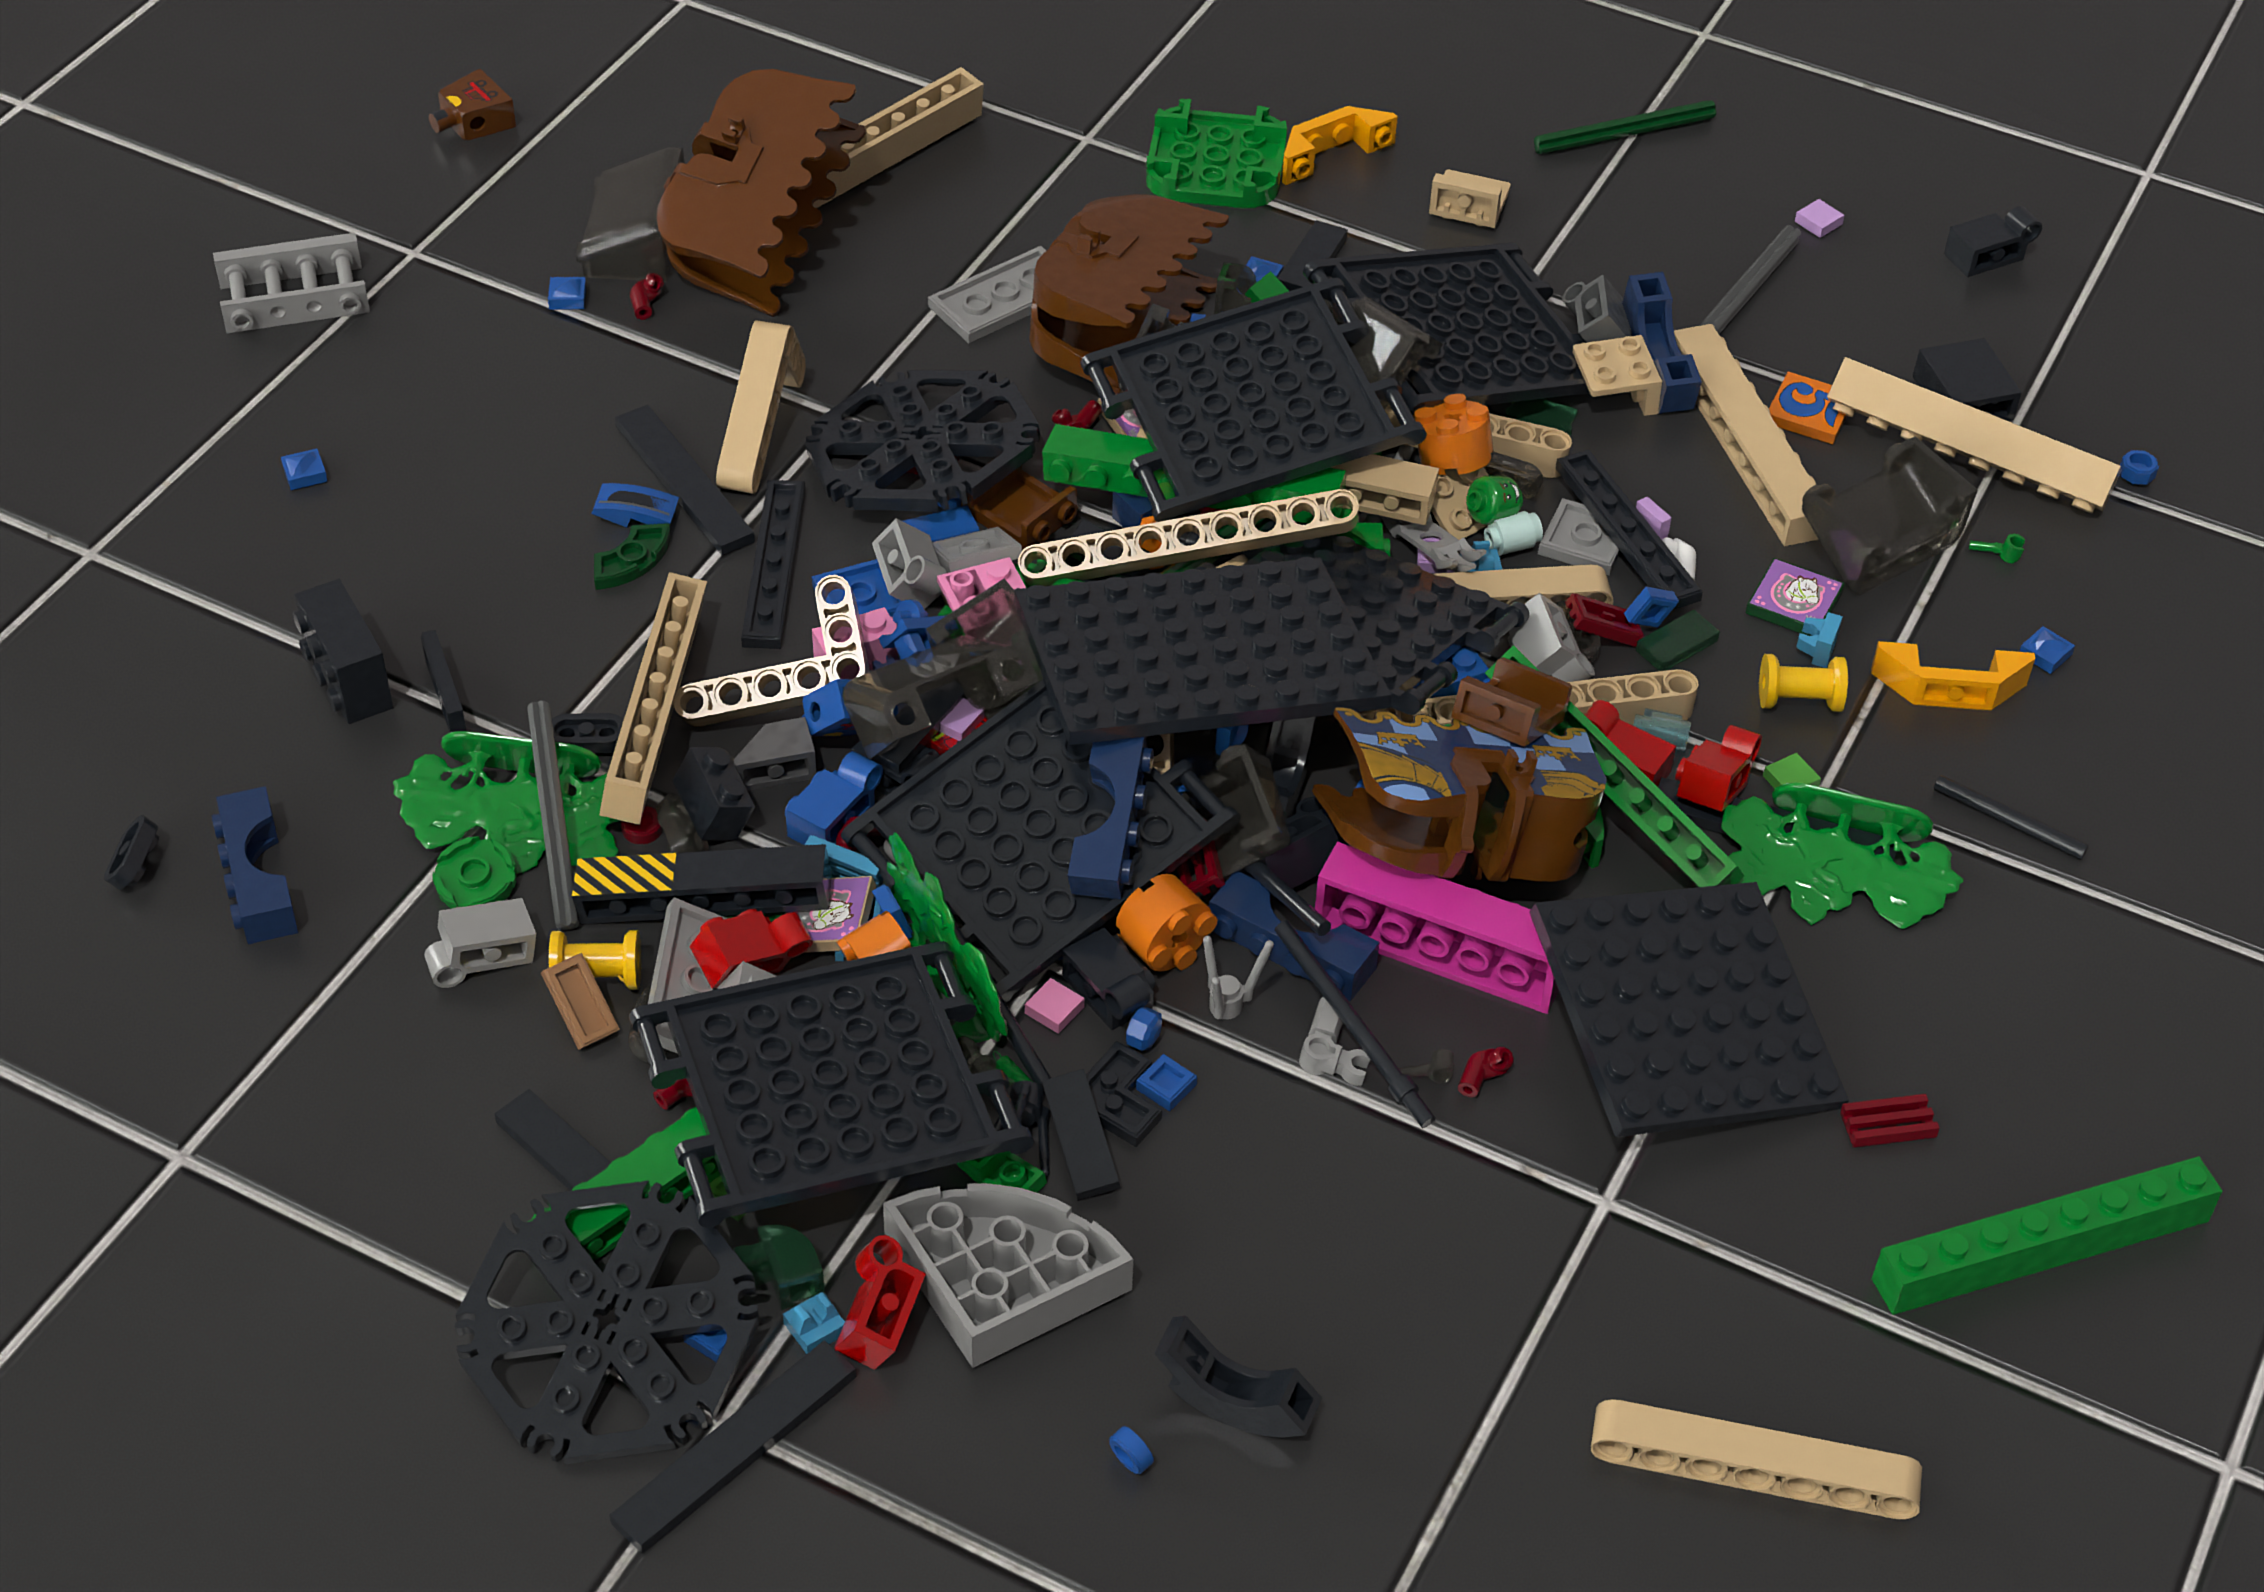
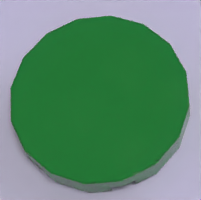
(474, 872)

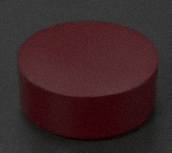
(646, 832)

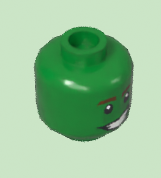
(1493, 499)

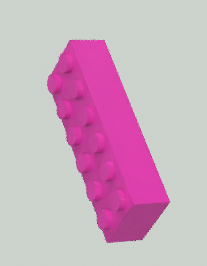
(1438, 926)

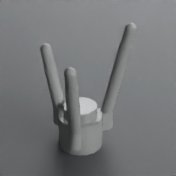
(1226, 991)

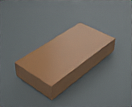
(580, 1001)

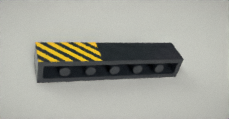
(713, 880)

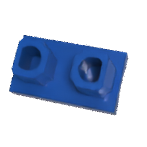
(911, 628)

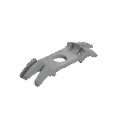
(1443, 551)

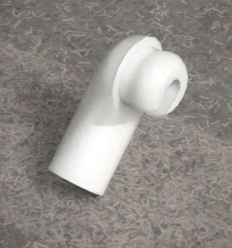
(1684, 553)

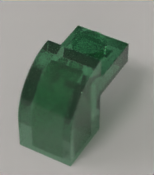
(785, 1260)

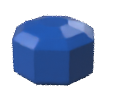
(2139, 467)
(1144, 1028)

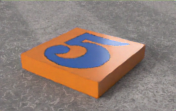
(1805, 409)

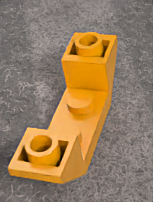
(1366, 127)
(1944, 687)

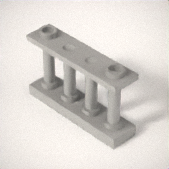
(290, 261)

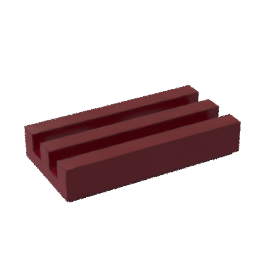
(1603, 619)
(1203, 880)
(1887, 1114)

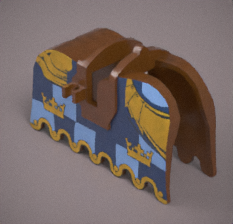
(1429, 803)

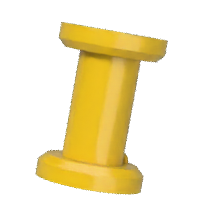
(1803, 682)
(603, 958)

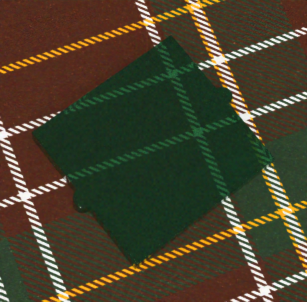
(1543, 413)

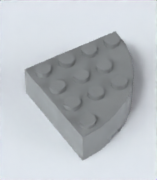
(1005, 1262)

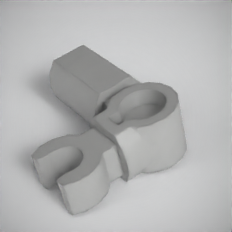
(1323, 1055)

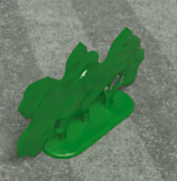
(507, 809)
(1827, 867)
(935, 923)

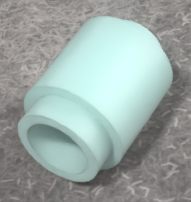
(1514, 533)

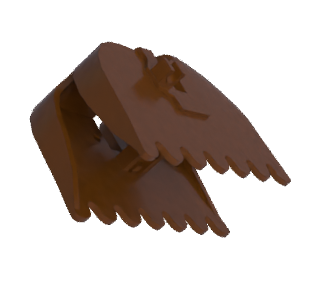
(754, 184)
(1109, 271)

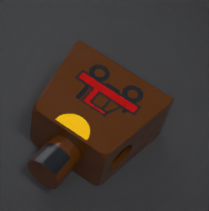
(473, 107)

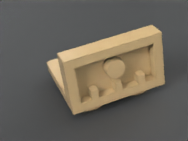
(1468, 198)
(1621, 367)
(1451, 506)

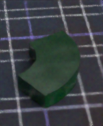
(632, 557)

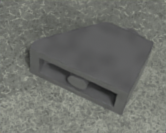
(777, 755)

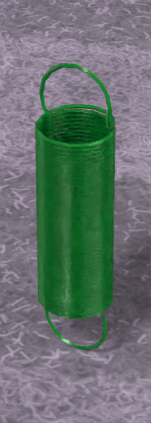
(1010, 1068)

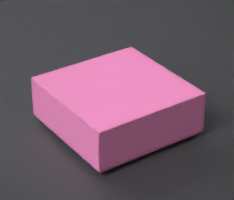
(1054, 1005)

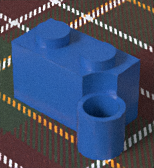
(833, 799)

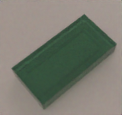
(1677, 640)

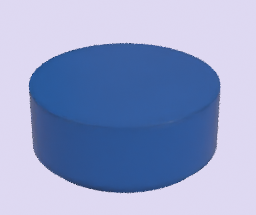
(1131, 1450)

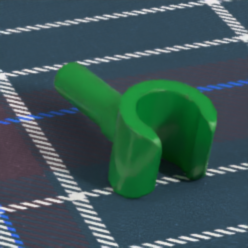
(2009, 551)

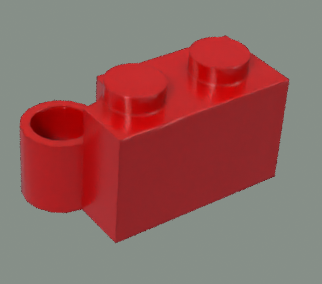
(1645, 750)
(1718, 771)
(751, 939)
(880, 1304)

